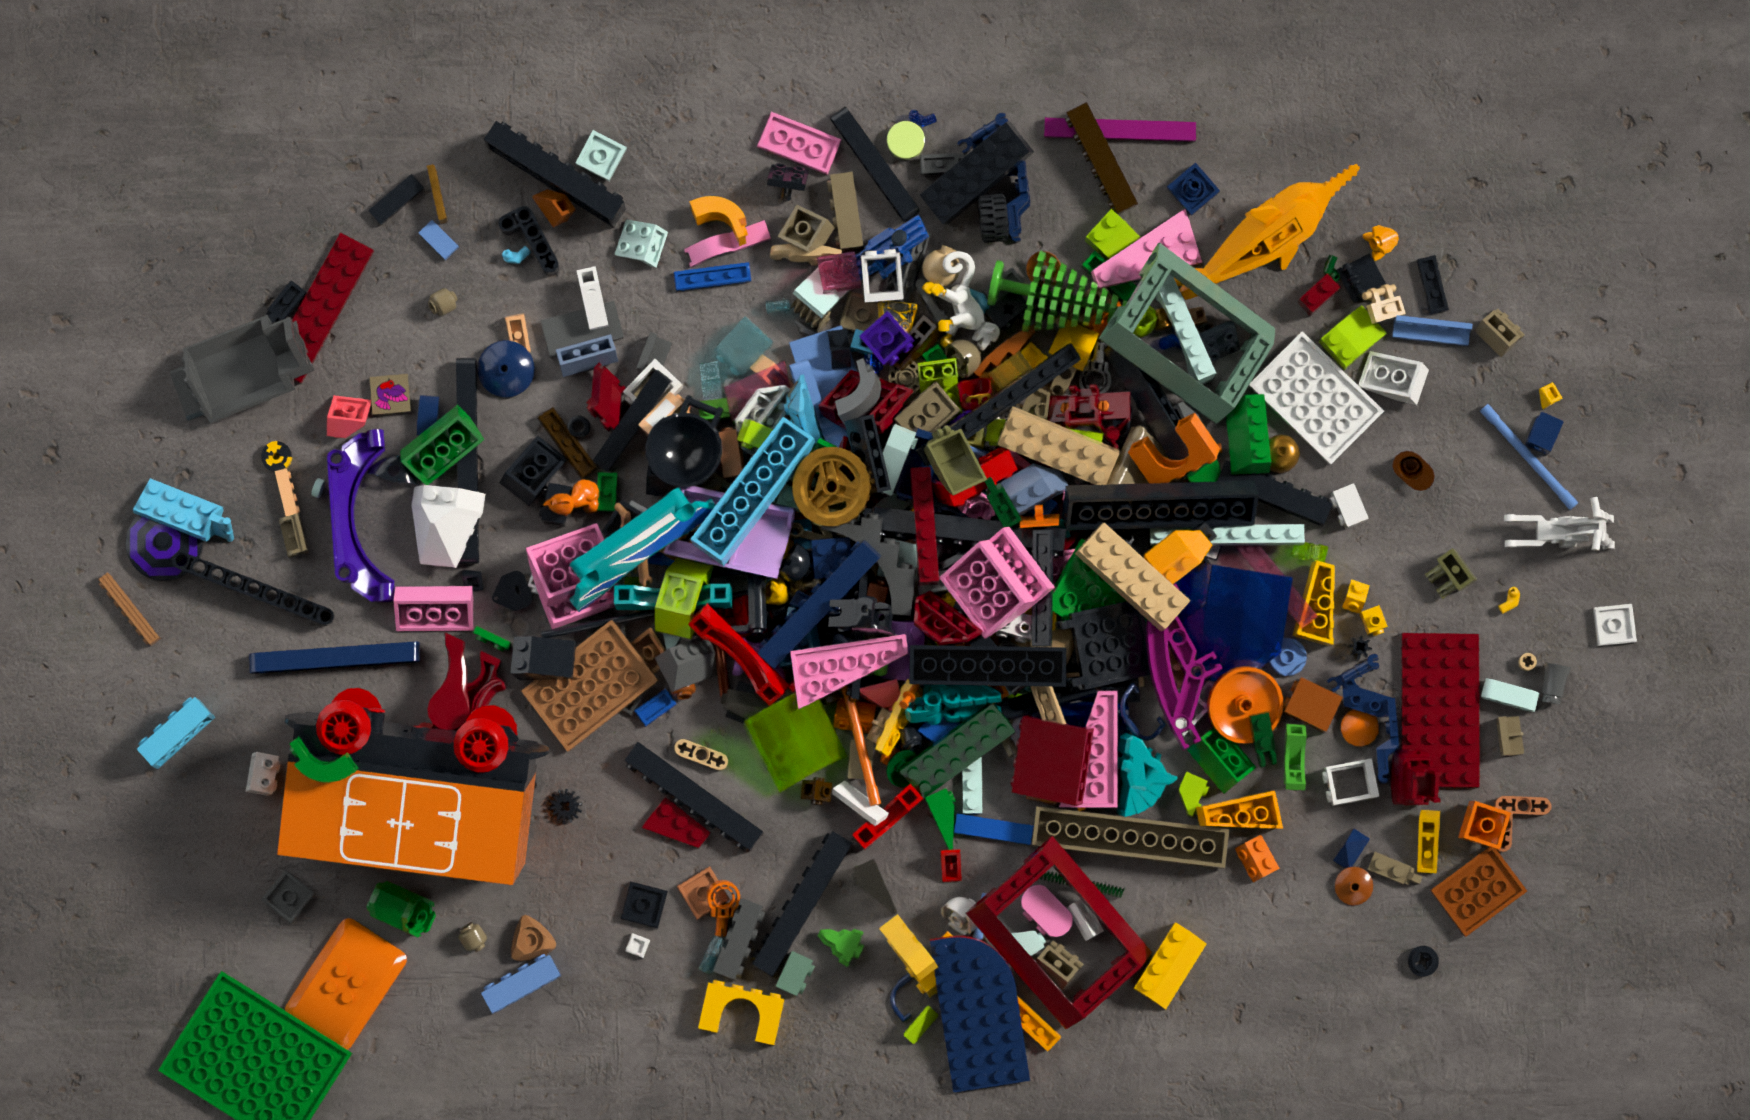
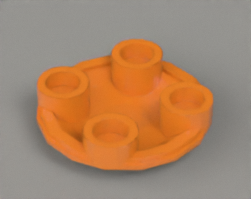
(1359, 728)

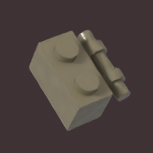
(1499, 332)
(1059, 964)

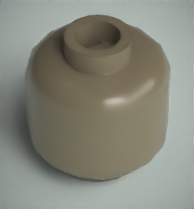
(442, 302)
(472, 937)

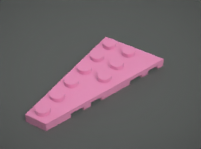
(831, 667)

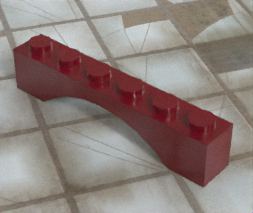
(924, 526)

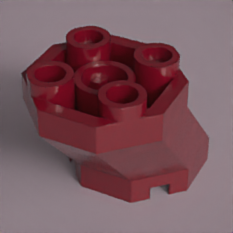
(605, 397)

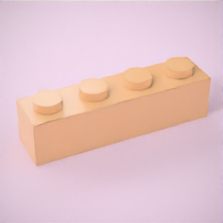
(286, 491)

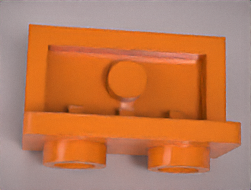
(865, 711)
(1257, 858)

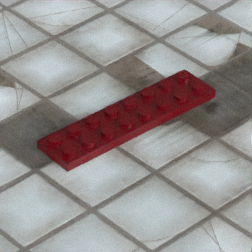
(330, 293)

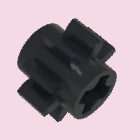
(1364, 649)

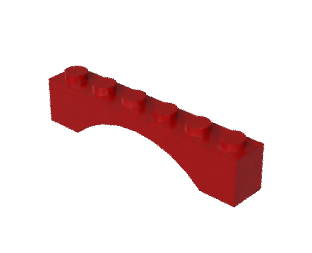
(714, 628)

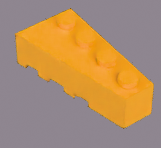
(1249, 811)

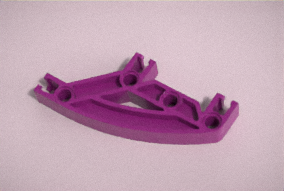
(1175, 704)

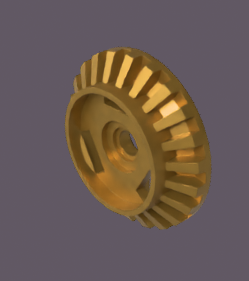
(816, 503)

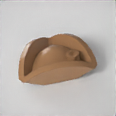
(531, 940)

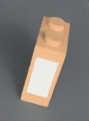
(667, 406)

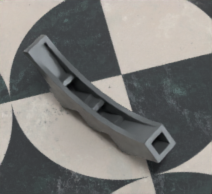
(899, 578)

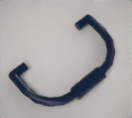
(1128, 722)
(900, 983)

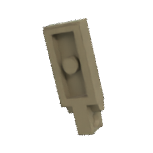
(1393, 869)

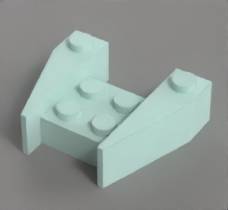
(896, 452)

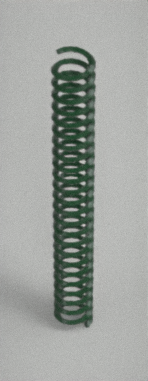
(1107, 888)

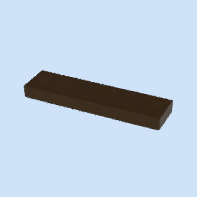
(567, 443)

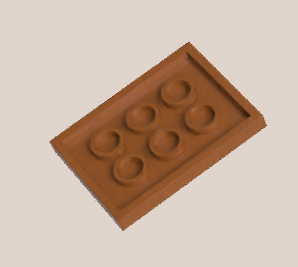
(1478, 890)

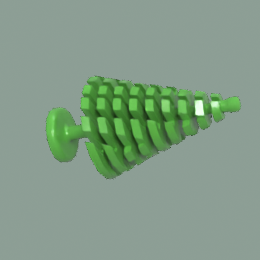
(1056, 296)

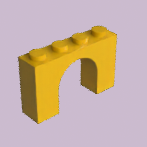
(719, 996)

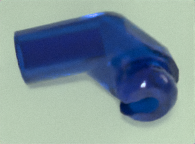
(921, 120)

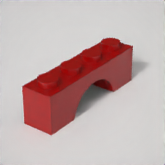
(897, 809)

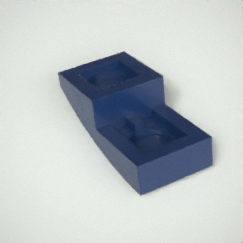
(427, 412)

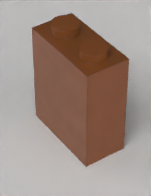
(1312, 704)

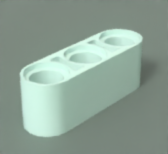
(1510, 695)

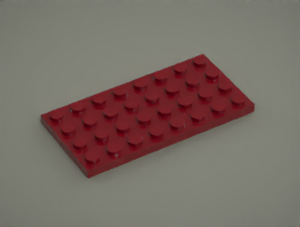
(1442, 703)

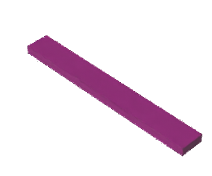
(1128, 130)

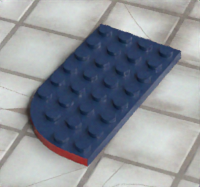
(979, 1014)

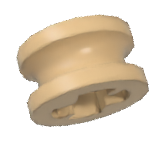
(1532, 659)

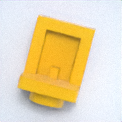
(1356, 596)

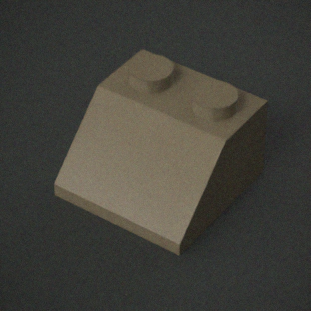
(806, 229)

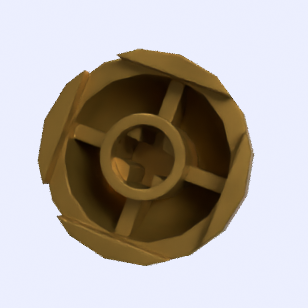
(1283, 453)

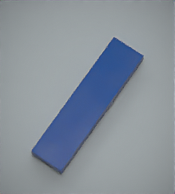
(712, 276)
(993, 829)

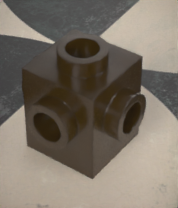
(816, 790)

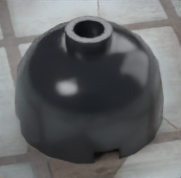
(796, 564)

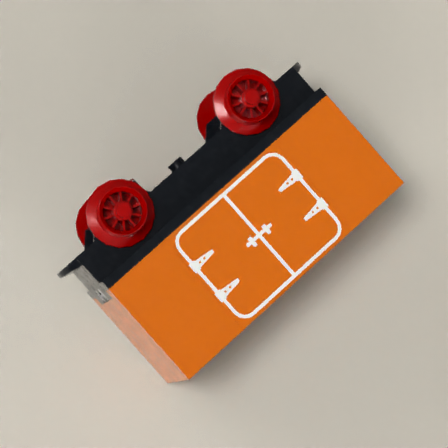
(420, 792)

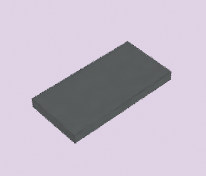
(574, 328)

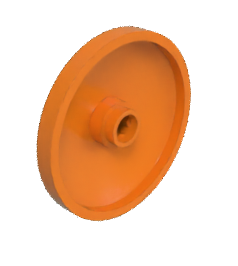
(1241, 694)

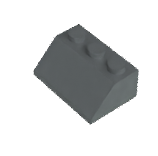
(687, 663)

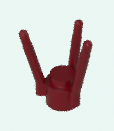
(1112, 433)

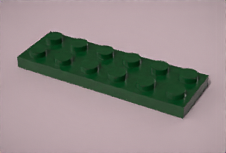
(957, 750)

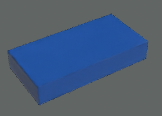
(655, 707)

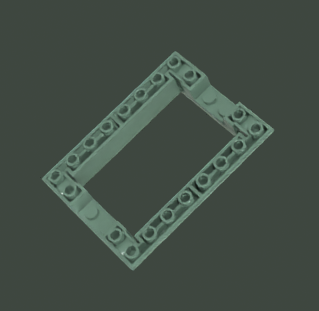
(1120, 336)

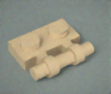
(1384, 309)

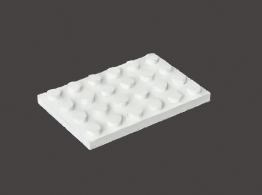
(1316, 398)

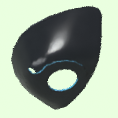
(380, 469)

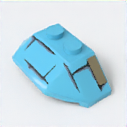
(801, 409)

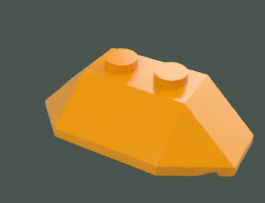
(1178, 553)

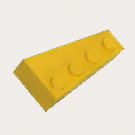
(1319, 596)

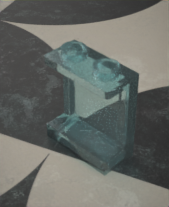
(742, 347)

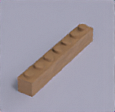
(128, 609)

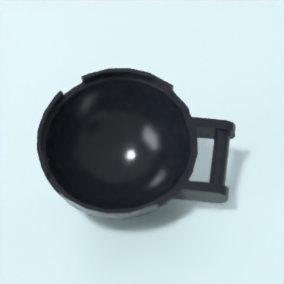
(685, 446)

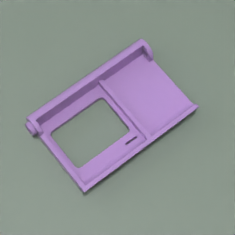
(761, 549)

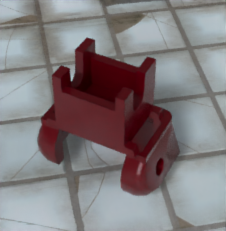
(1414, 784)

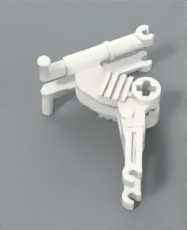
(1566, 529)

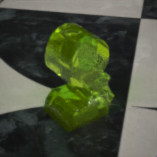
(1310, 551)

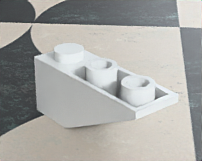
(592, 298)

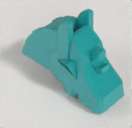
(1141, 776)

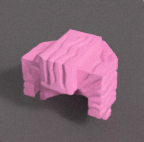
(977, 507)

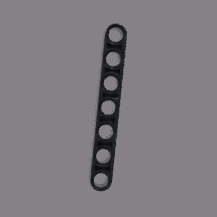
(874, 164)

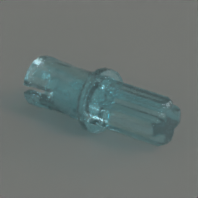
(711, 954)

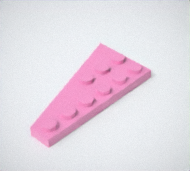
(1126, 265)
(1102, 767)

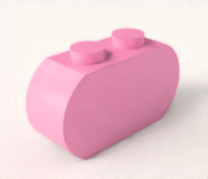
(1046, 911)

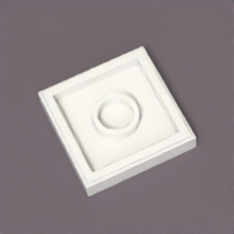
(1614, 625)

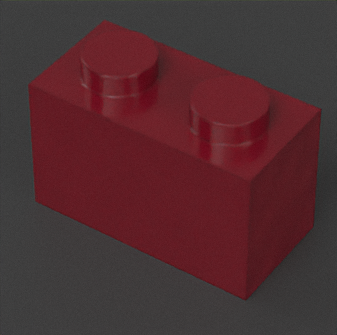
(1318, 295)

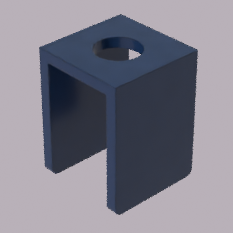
(1544, 433)

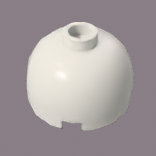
(955, 912)

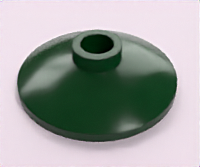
(892, 770)

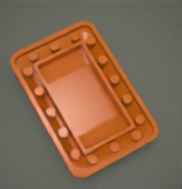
(346, 982)

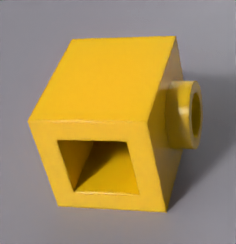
(1373, 621)

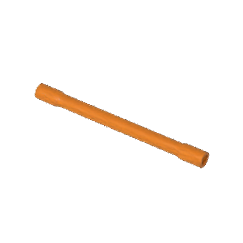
(871, 788)

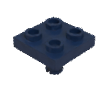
(1193, 189)

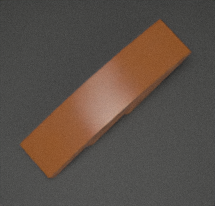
(1009, 348)

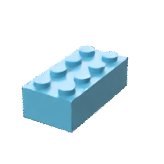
(175, 732)

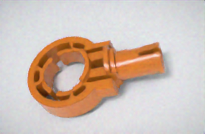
(722, 917)

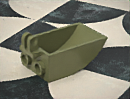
(953, 460)

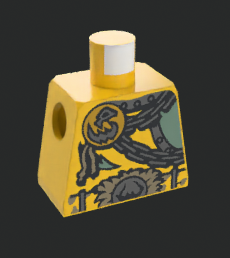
(902, 312)

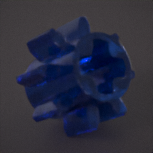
(874, 362)

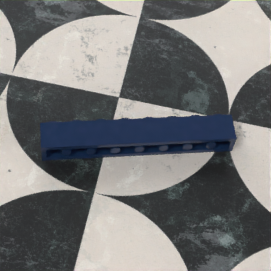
(818, 604)

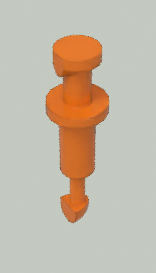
(909, 696)

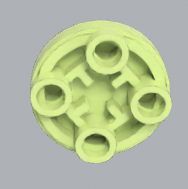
(905, 140)

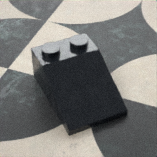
(532, 470)
(542, 658)

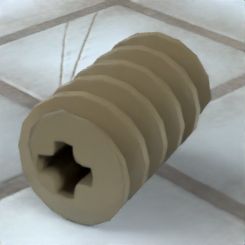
(811, 315)

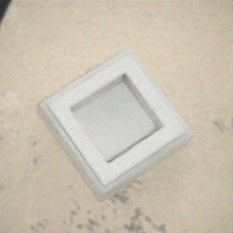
(637, 945)

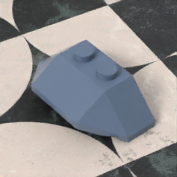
(1033, 487)

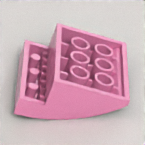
(557, 580)
(996, 581)

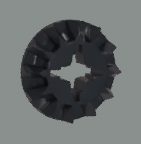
(1431, 965)

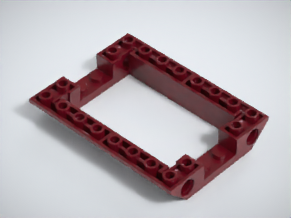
(987, 909)

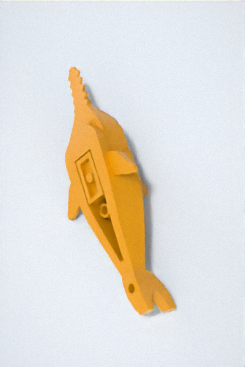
(1272, 230)

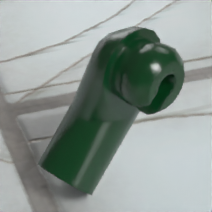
(1329, 268)

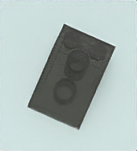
(872, 883)

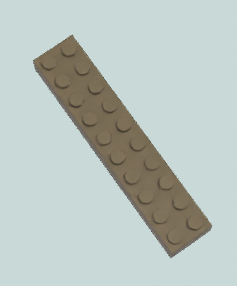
(1132, 837)

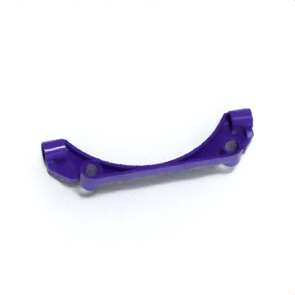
(344, 483)

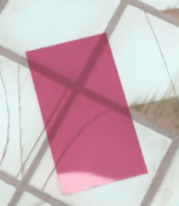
(742, 390)

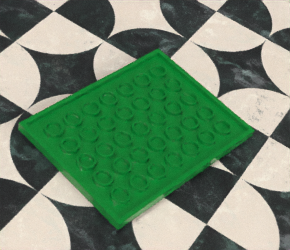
(253, 1056)

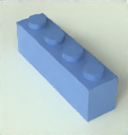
(520, 984)

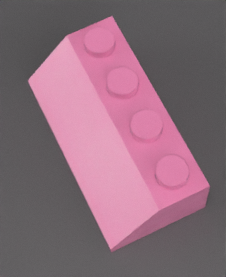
(434, 608)

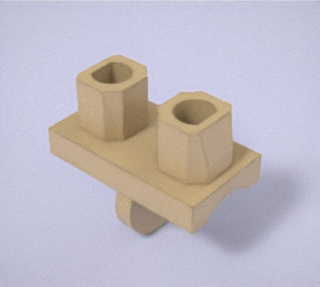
(878, 725)

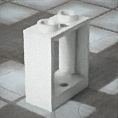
(882, 296)
(654, 365)
(1369, 776)

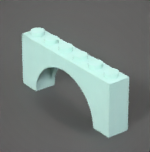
(1196, 356)

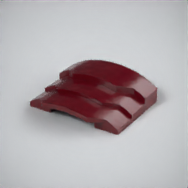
(888, 404)

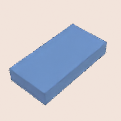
(438, 240)

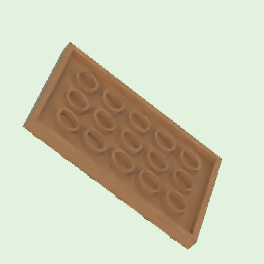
(604, 682)

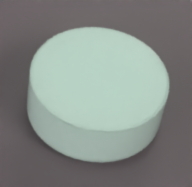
(318, 488)

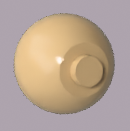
(933, 267)

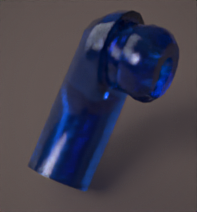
(1169, 341)

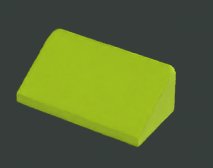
(920, 1024)

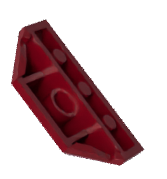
(942, 621)

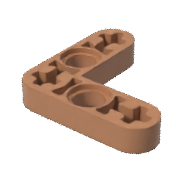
(1537, 811)

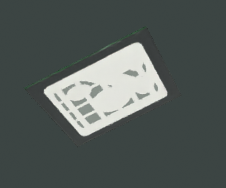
(1214, 552)

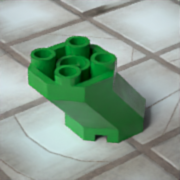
(401, 908)

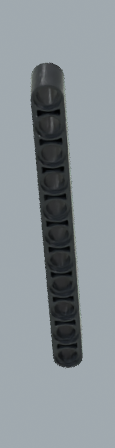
(468, 465)

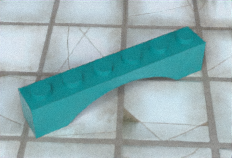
(645, 598)

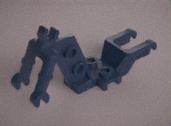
(1020, 204)
(1372, 704)

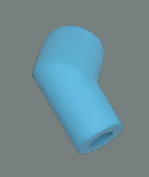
(981, 299)

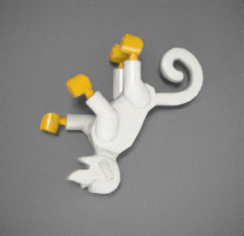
(967, 311)

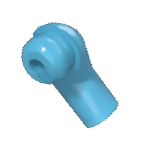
(515, 257)

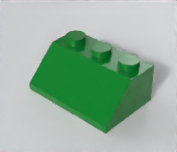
(1221, 760)

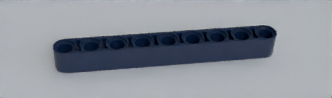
(334, 657)

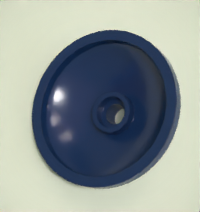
(519, 372)

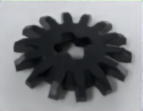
(565, 814)

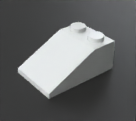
(1394, 377)

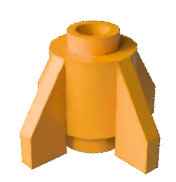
(1381, 241)

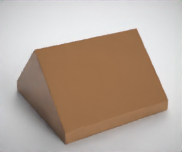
(648, 648)

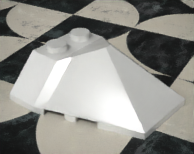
(444, 522)

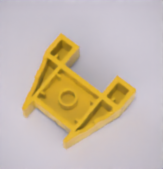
(912, 954)

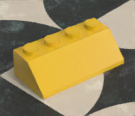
(1170, 965)

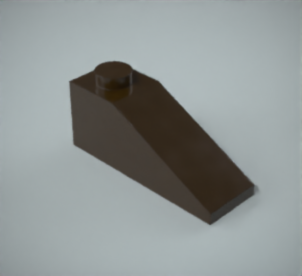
(925, 335)

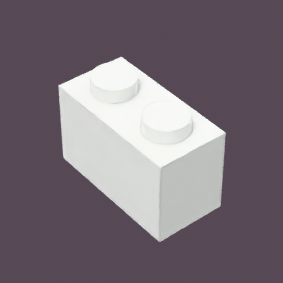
(1348, 506)

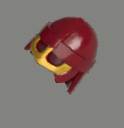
(974, 392)

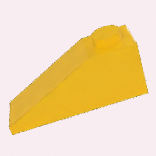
(1428, 841)

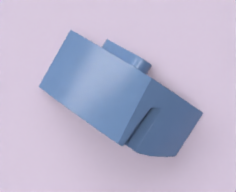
(814, 361)

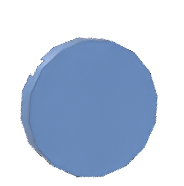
(1291, 658)

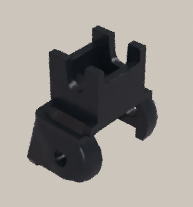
(856, 619)

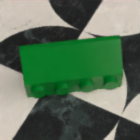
(1249, 436)
(441, 445)

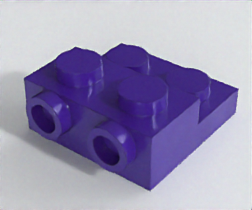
(887, 339)

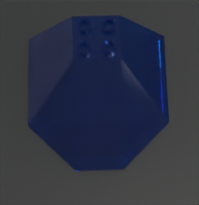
(1234, 615)

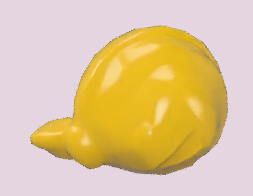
(776, 592)

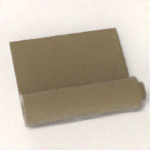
(1125, 469)

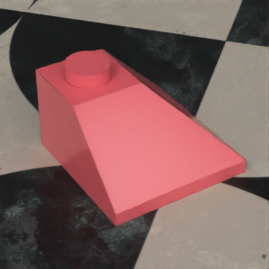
(346, 416)
(882, 694)

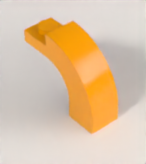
(720, 209)

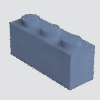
(586, 355)

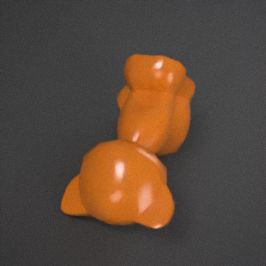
(584, 495)

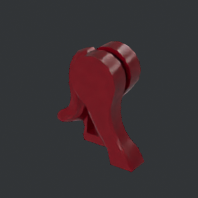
(455, 697)

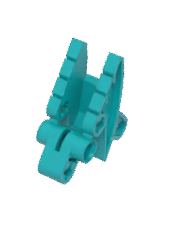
(962, 699)

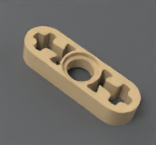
(685, 754)

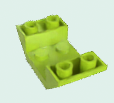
(945, 374)
(679, 596)

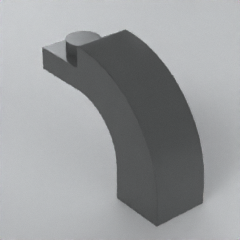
(863, 398)

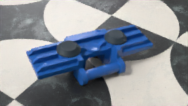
(900, 239)

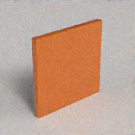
(1039, 519)

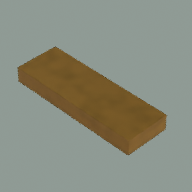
(437, 194)

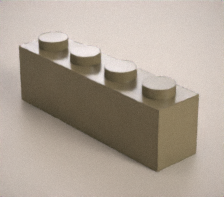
(846, 212)

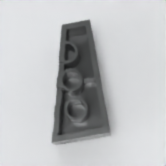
(738, 939)

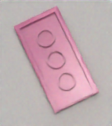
(799, 143)

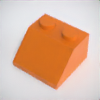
(1484, 825)

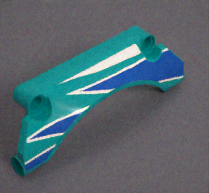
(634, 544)

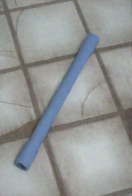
(1494, 419)

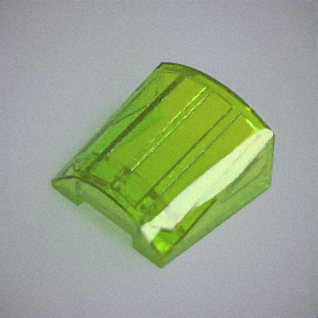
(794, 741)

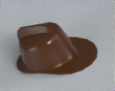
(1413, 470)

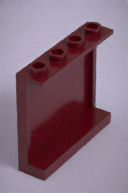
(1052, 760)

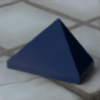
(1351, 849)

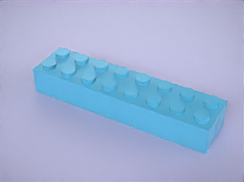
(753, 491)

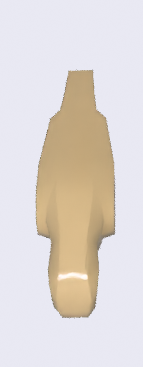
(798, 255)

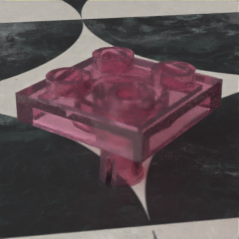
(838, 272)

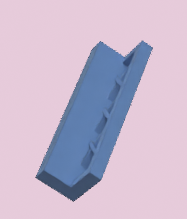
(1431, 330)

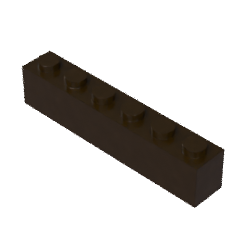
(1101, 158)

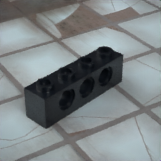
(866, 445)

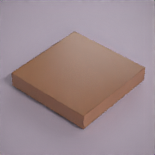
(695, 892)

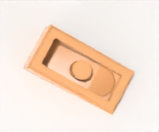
(517, 330)

